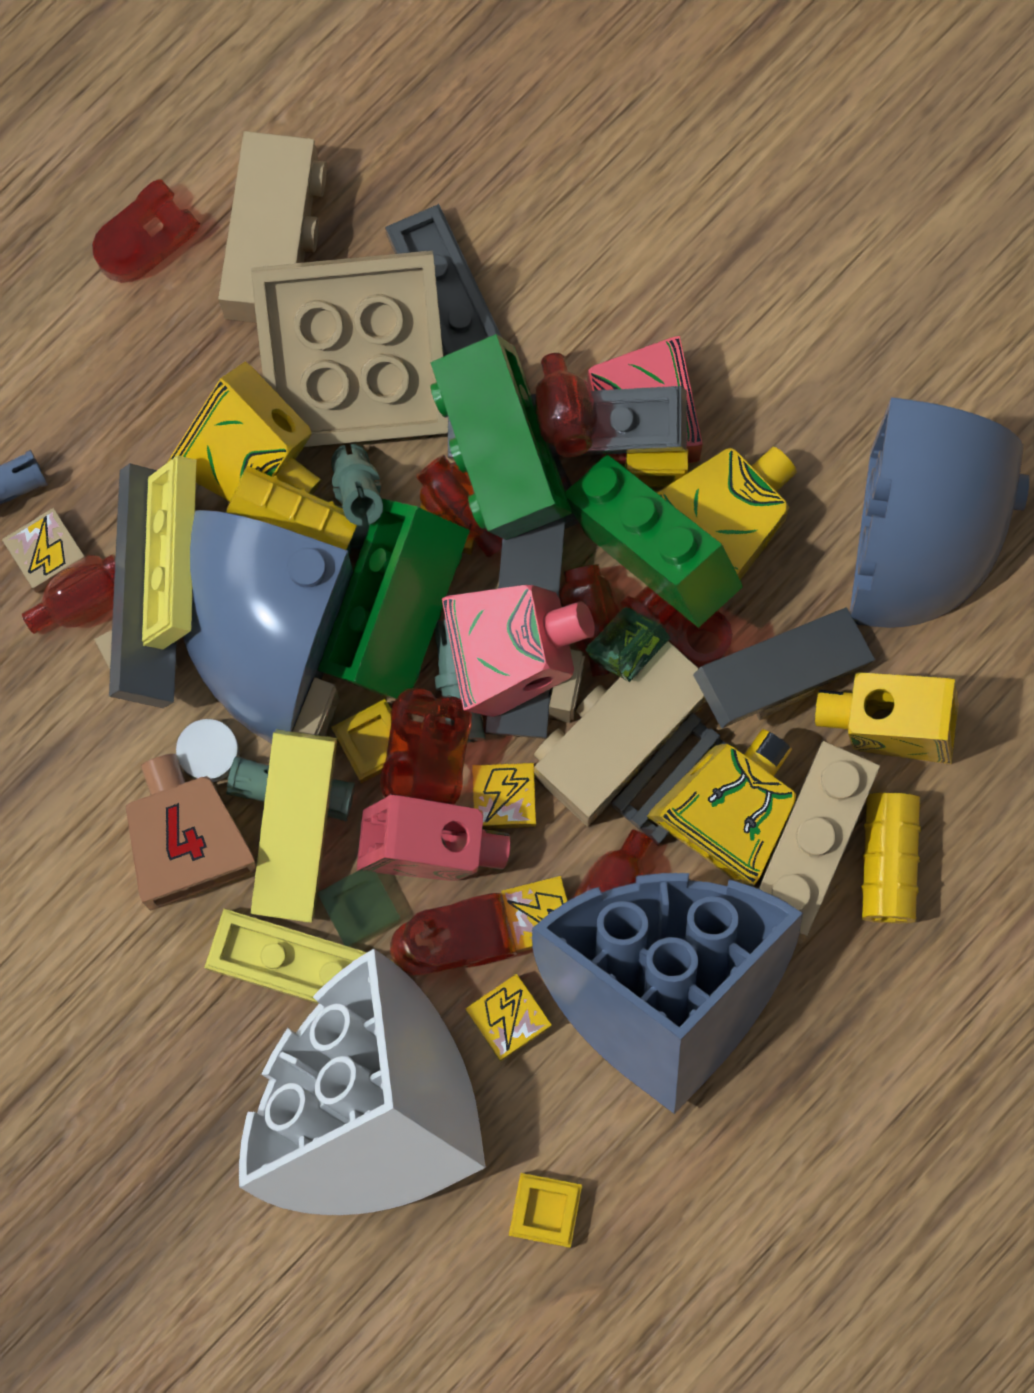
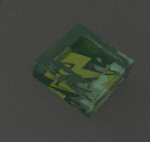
(627, 644)
(358, 906)

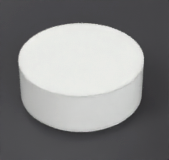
(207, 749)

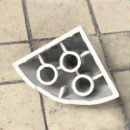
(362, 1102)

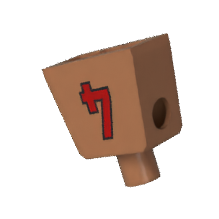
(183, 836)

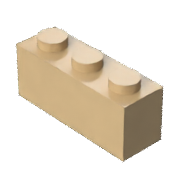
(269, 214)
(618, 734)
(818, 830)

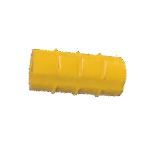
(291, 508)
(891, 858)

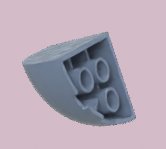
(933, 512)
(261, 615)
(666, 973)

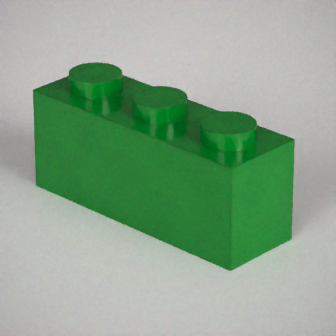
(498, 438)
(653, 540)
(394, 599)

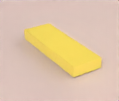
(167, 553)
(293, 825)
(276, 956)

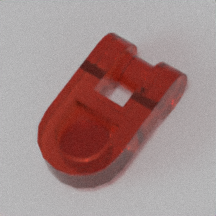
(127, 250)

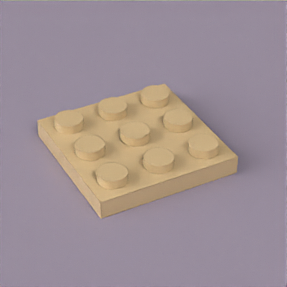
(353, 344)

